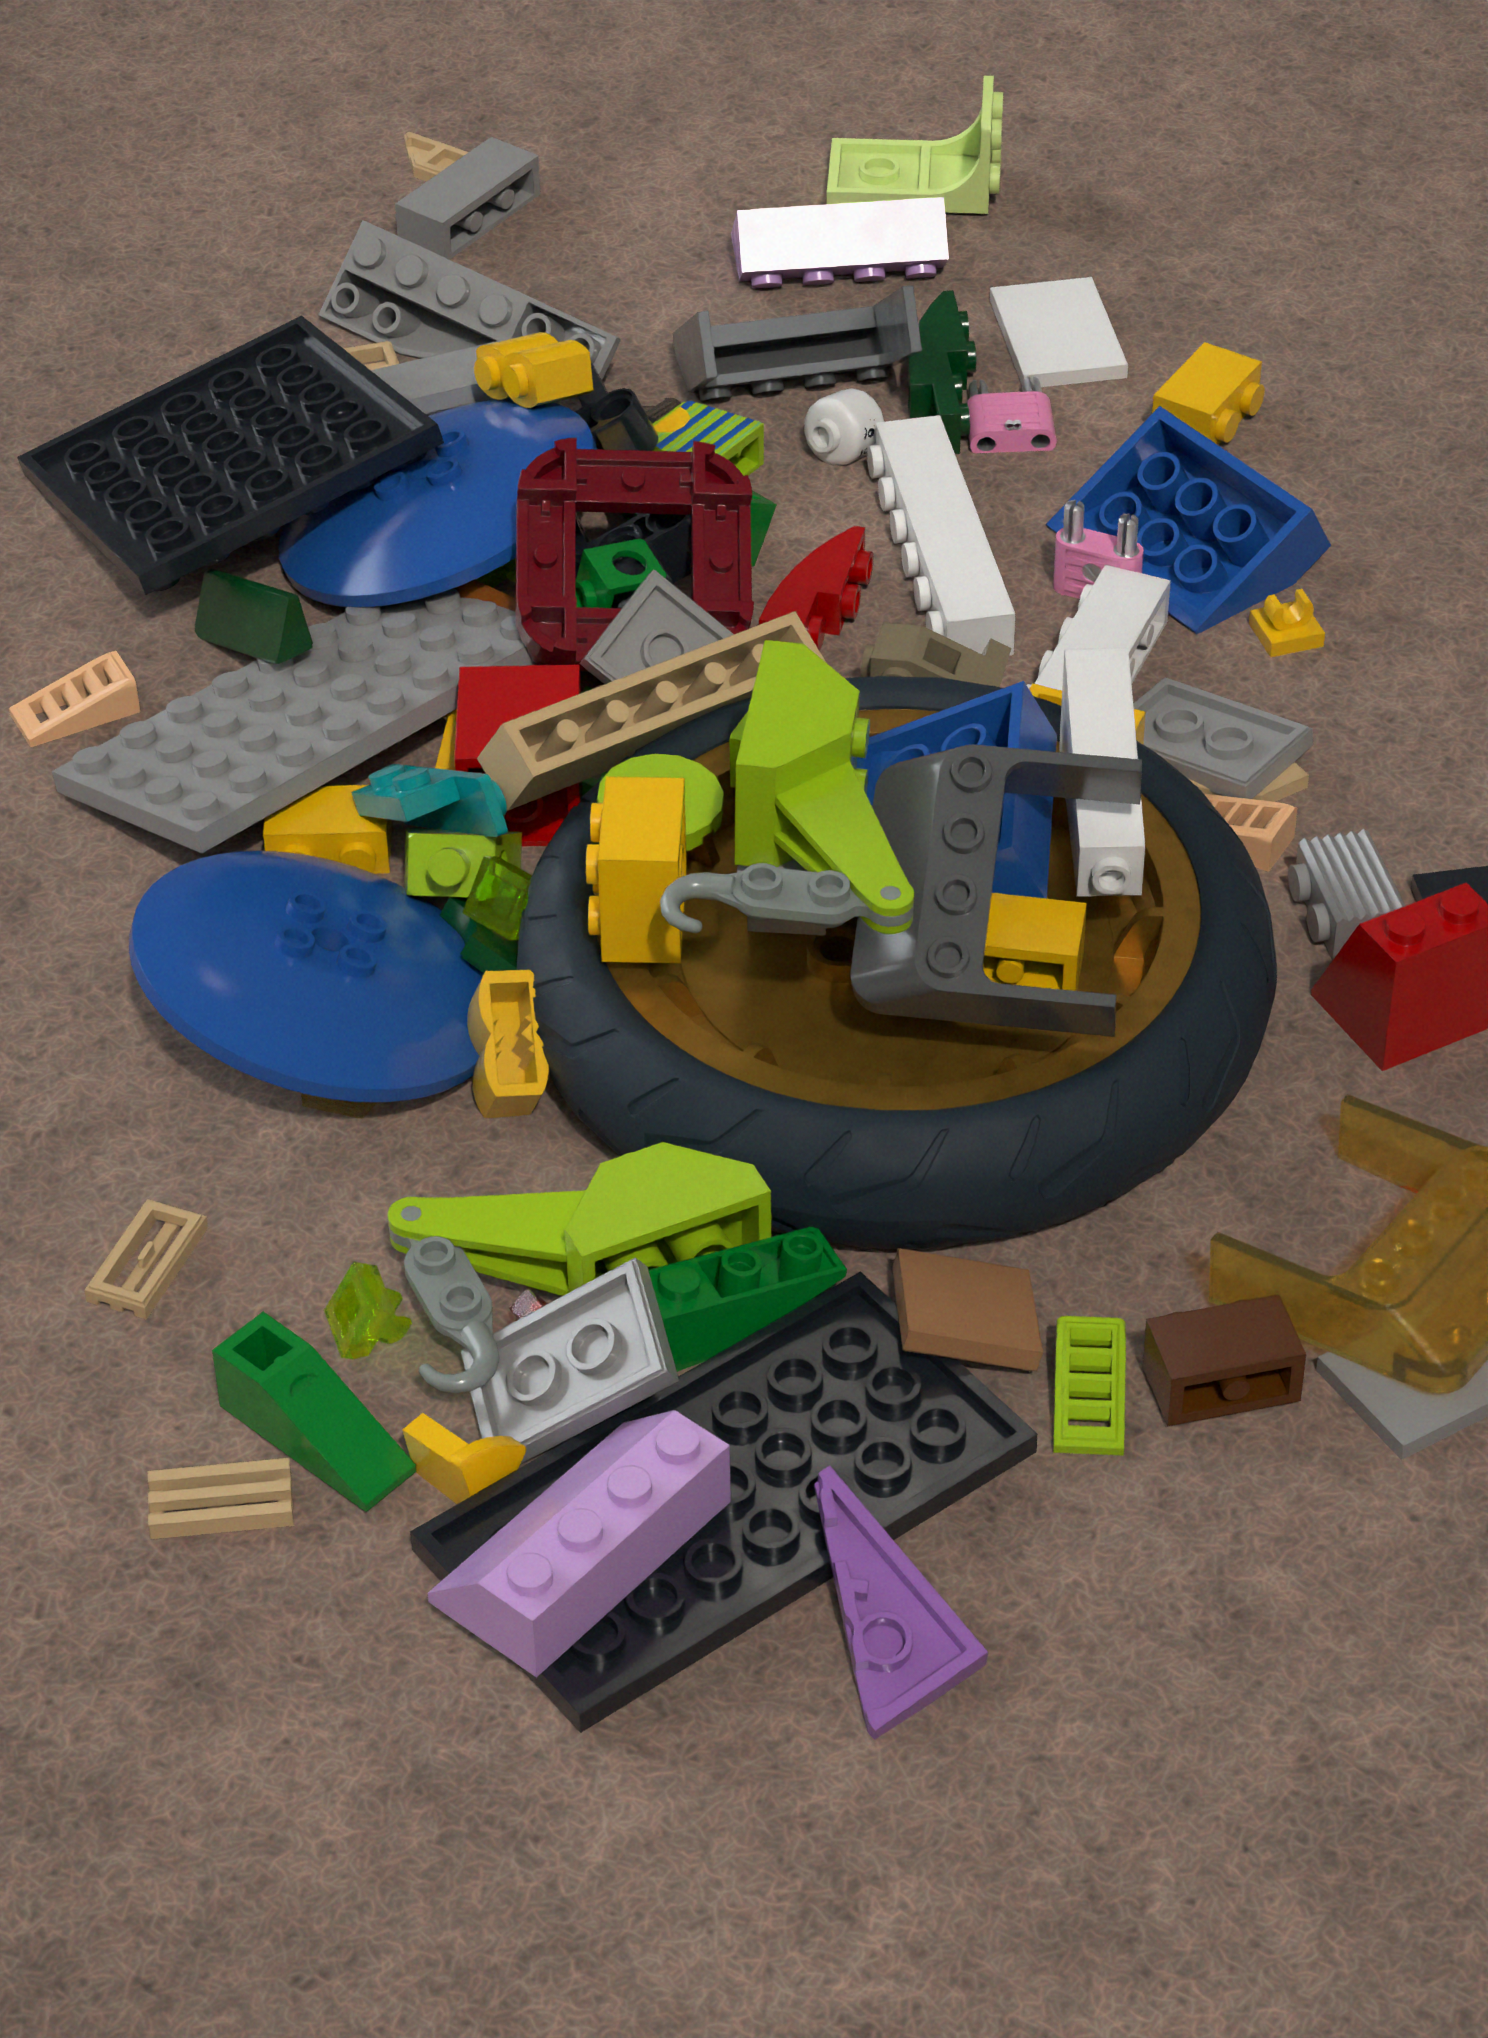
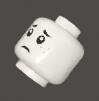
(842, 426)

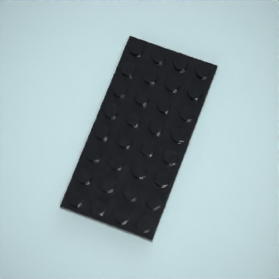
(789, 1403)

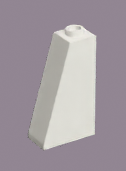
(1100, 721)

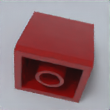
(498, 695)
(1412, 978)

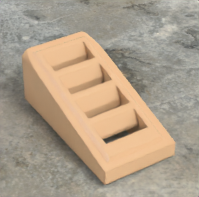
(94, 696)
(1261, 825)

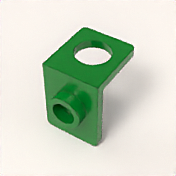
(600, 580)

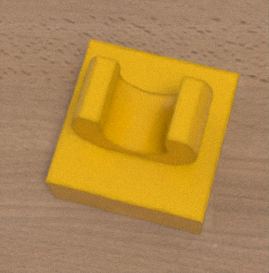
(1287, 626)

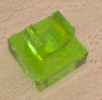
(498, 896)
(364, 1312)

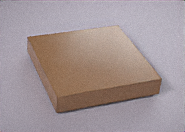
(966, 1310)

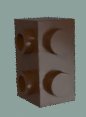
(1223, 1360)

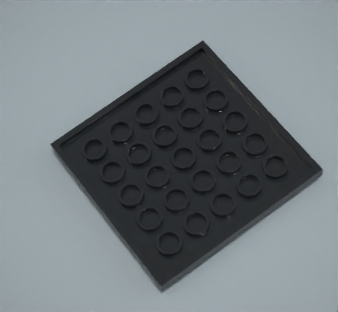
(228, 453)

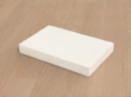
(1058, 332)

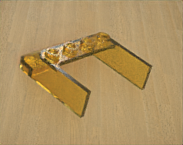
(1420, 1289)

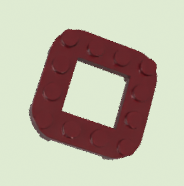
(625, 482)

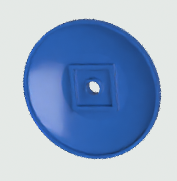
(428, 519)
(244, 974)

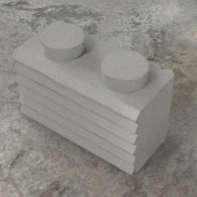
(1341, 886)

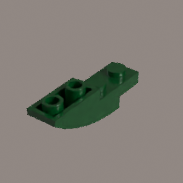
(942, 367)

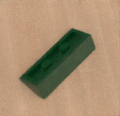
(251, 618)

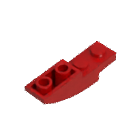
(825, 585)

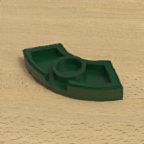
(482, 946)

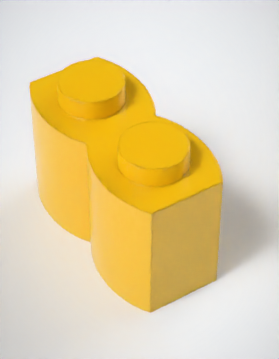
(534, 369)
(510, 1052)

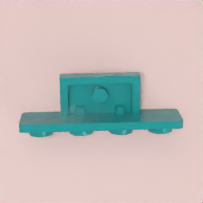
(434, 799)

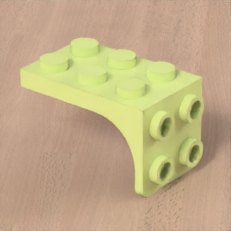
(954, 168)

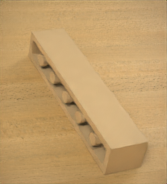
(613, 720)

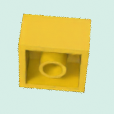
(636, 859)

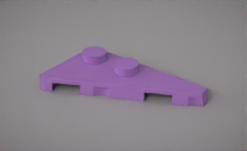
(897, 1626)

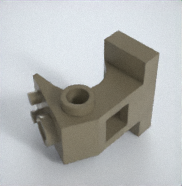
(920, 652)

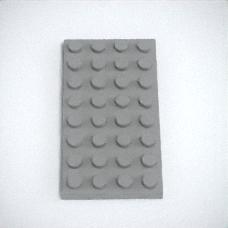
(292, 725)

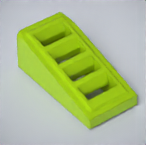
(1089, 1346)

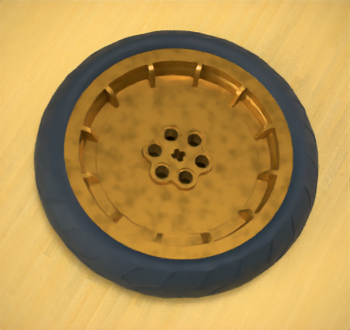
(902, 1121)

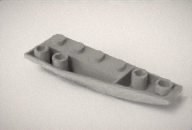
(438, 306)

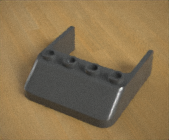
(797, 347)
(945, 833)

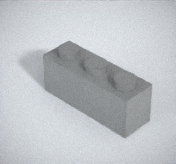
(469, 198)

